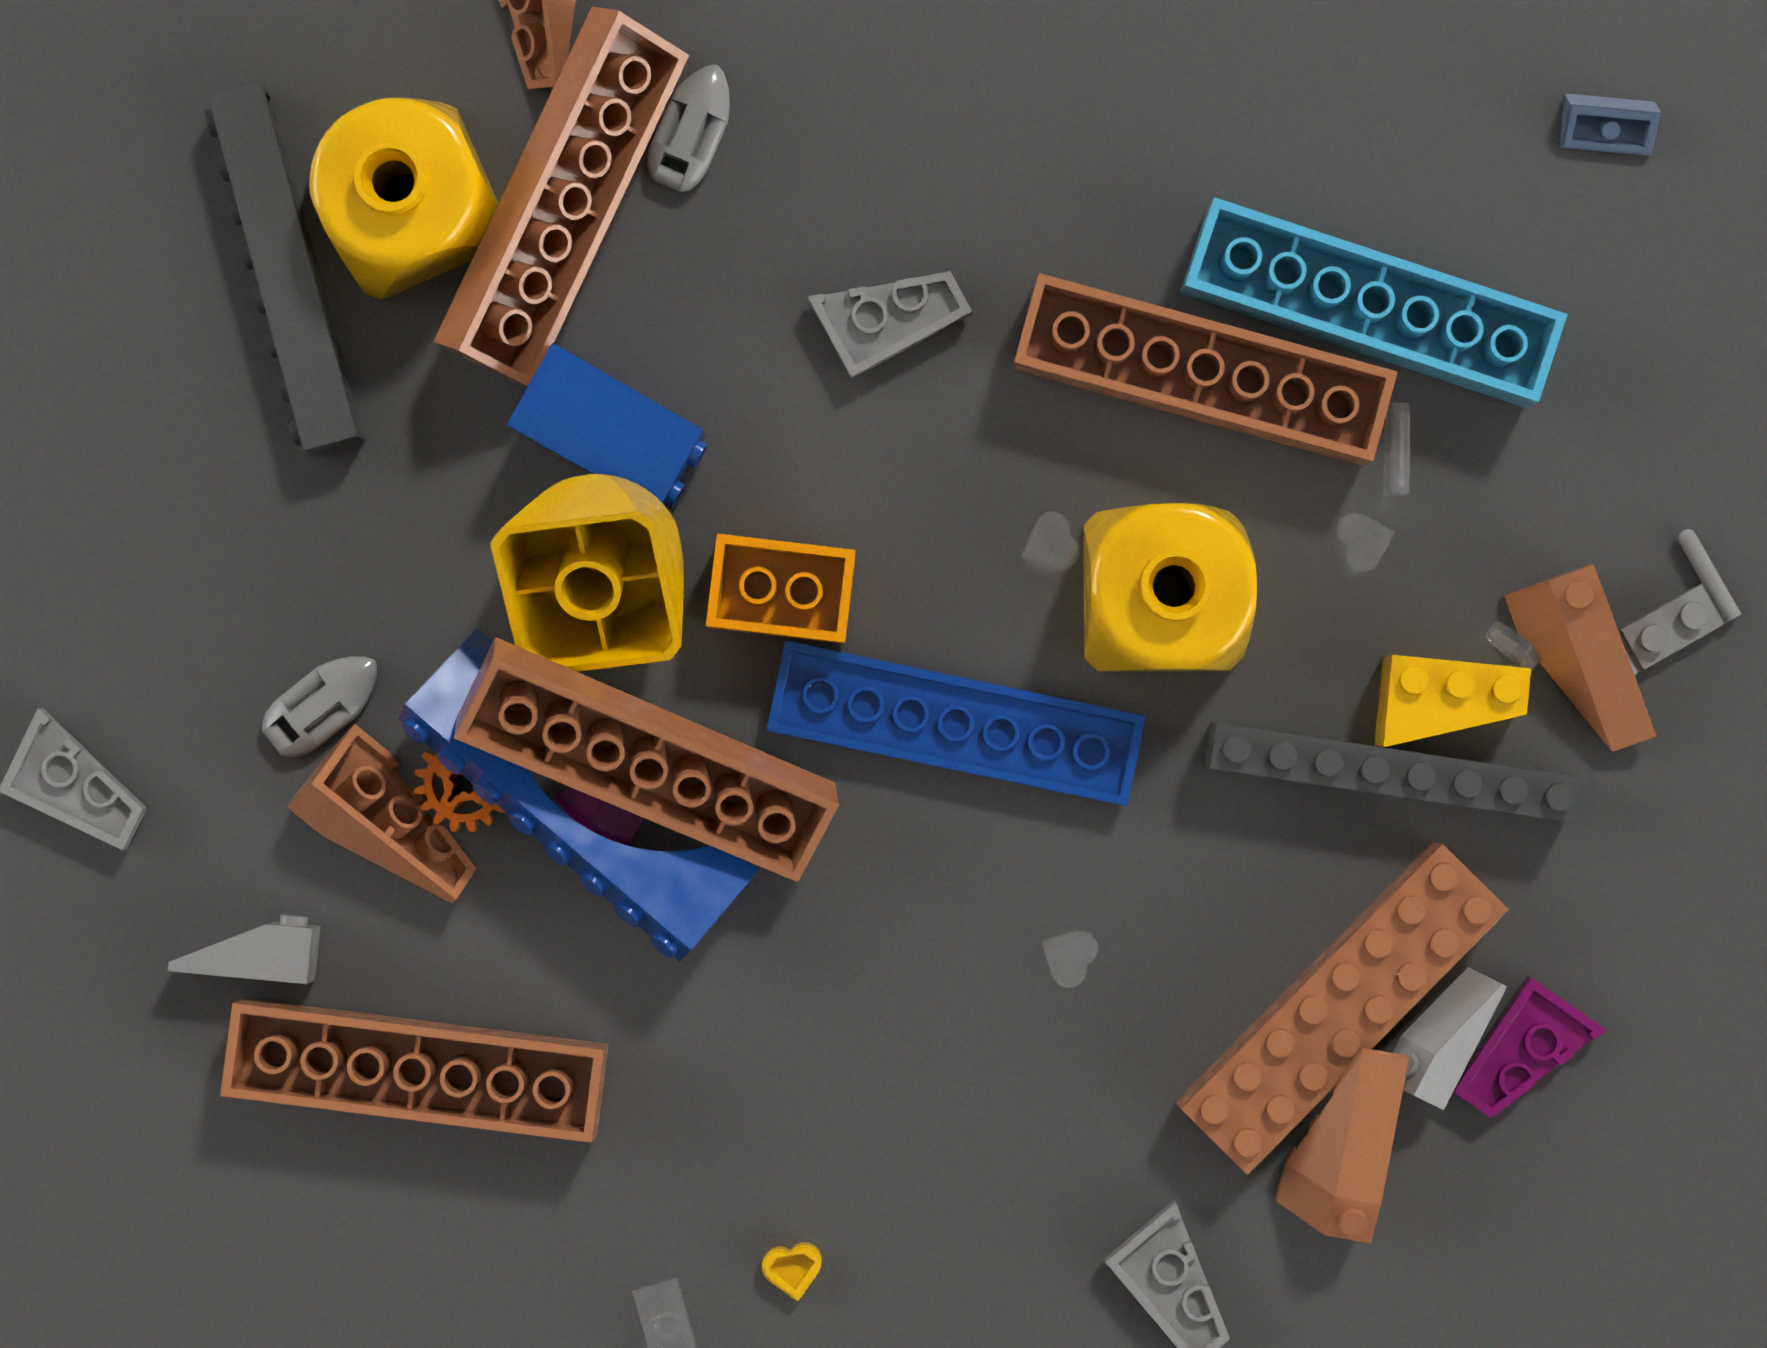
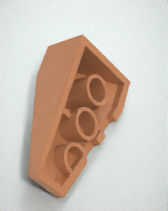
(1583, 653)
(370, 810)

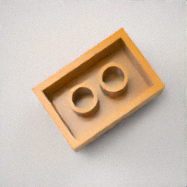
(781, 588)

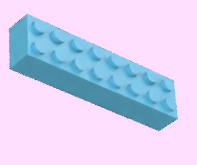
(1373, 303)

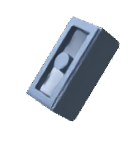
(1609, 124)

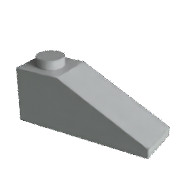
(270, 953)
(1447, 1035)

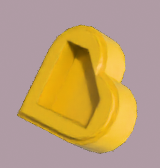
(792, 1268)

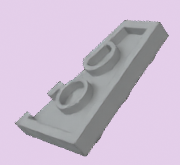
(888, 318)
(71, 785)
(1168, 1281)

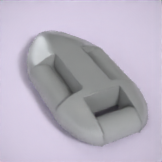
(690, 128)
(320, 704)

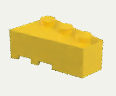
(1445, 696)

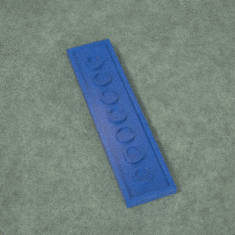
(956, 723)

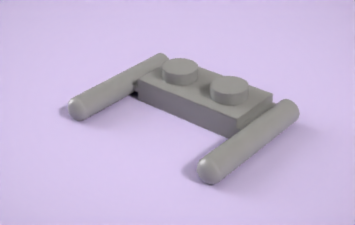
(1683, 617)

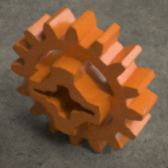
(450, 801)

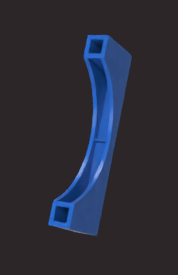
(662, 892)

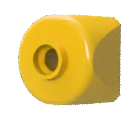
(427, 232)
(593, 574)
(1126, 621)

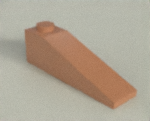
(541, 38)
(1344, 1159)

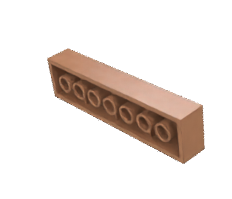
(562, 196)
(1204, 370)
(646, 760)
(1341, 1005)
(414, 1070)

